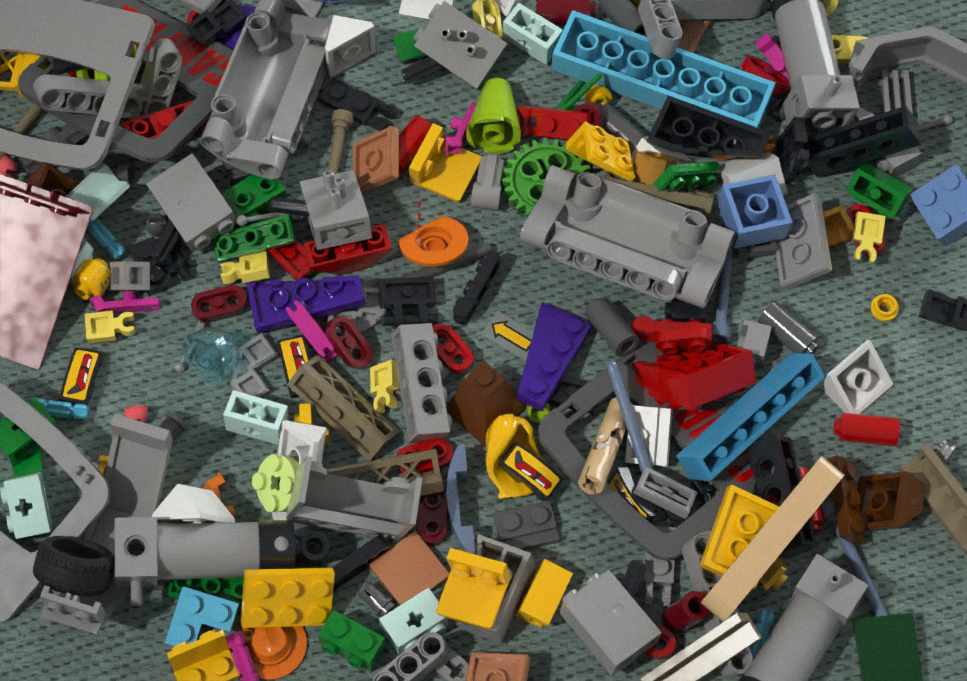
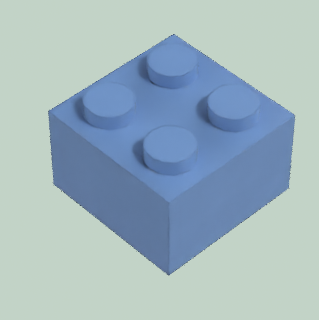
(944, 204)
(754, 211)

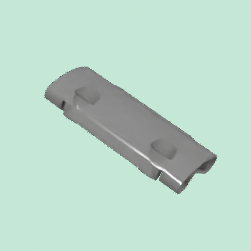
(267, 90)
(628, 237)

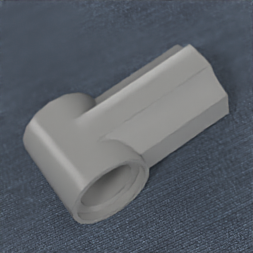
(487, 189)

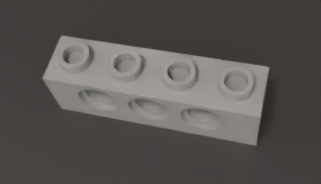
(420, 424)

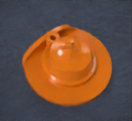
(435, 243)
(275, 650)

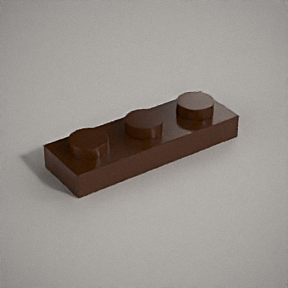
(847, 502)

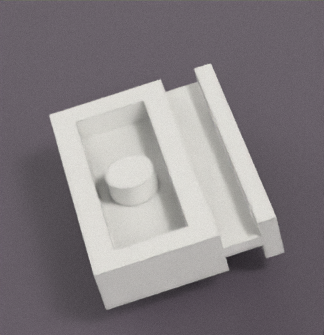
(656, 434)

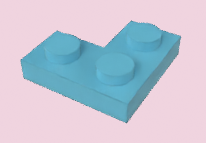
(196, 609)

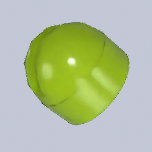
(536, 415)

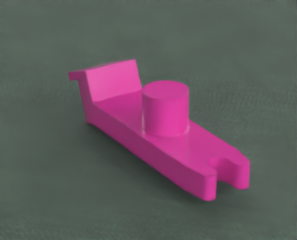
(773, 53)
(454, 144)
(129, 304)
(312, 331)

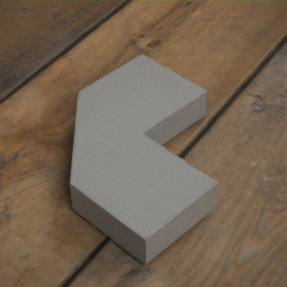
(367, 315)
(252, 357)

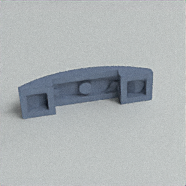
(458, 472)

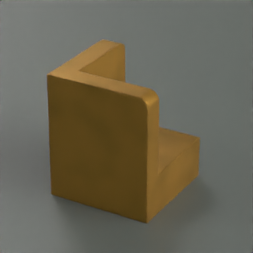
(838, 227)

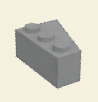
(521, 567)

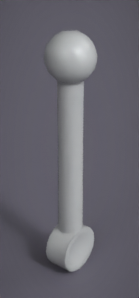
(947, 120)
(179, 366)

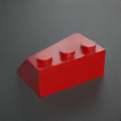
(698, 376)

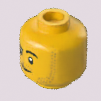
(91, 278)

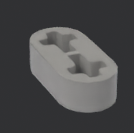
(453, 659)

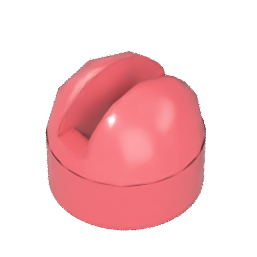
(6, 165)
(137, 412)

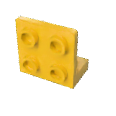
(602, 150)
(440, 173)
(473, 589)
(204, 659)

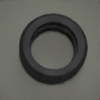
(74, 566)

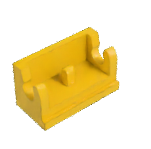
(543, 594)

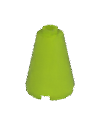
(494, 119)

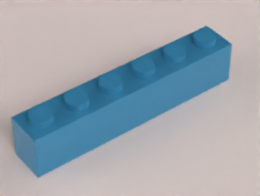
(750, 416)

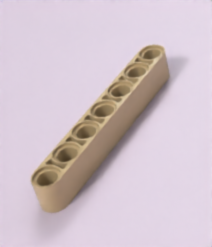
(772, 539)

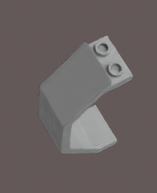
(906, 47)
(136, 482)

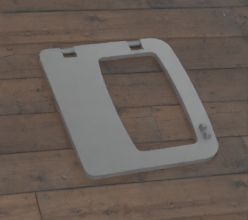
(82, 35)
(16, 562)

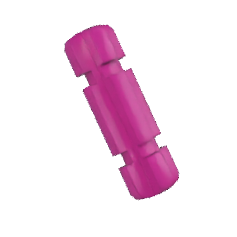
(241, 656)

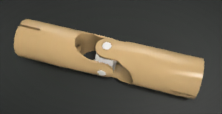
(603, 450)

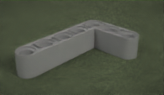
(662, 17)
(141, 95)
(699, 583)
(418, 652)

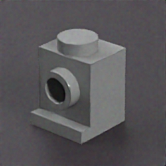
(130, 275)
(755, 337)

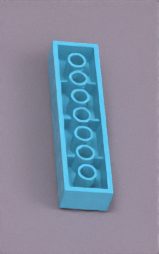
(636, 72)

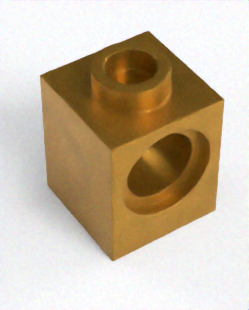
(650, 165)

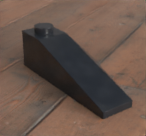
(700, 131)

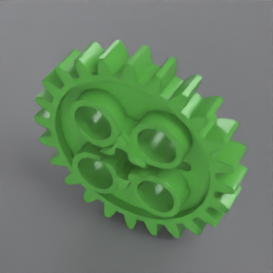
(522, 186)

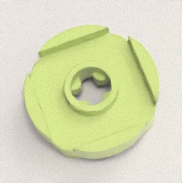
(272, 496)

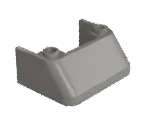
(352, 503)

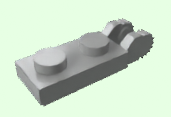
(659, 573)

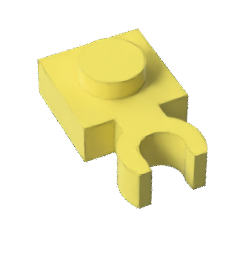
(868, 231)
(249, 268)
(103, 326)
(383, 383)

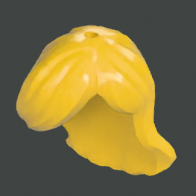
(499, 438)

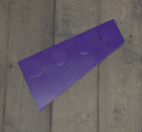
(318, 297)
(550, 354)

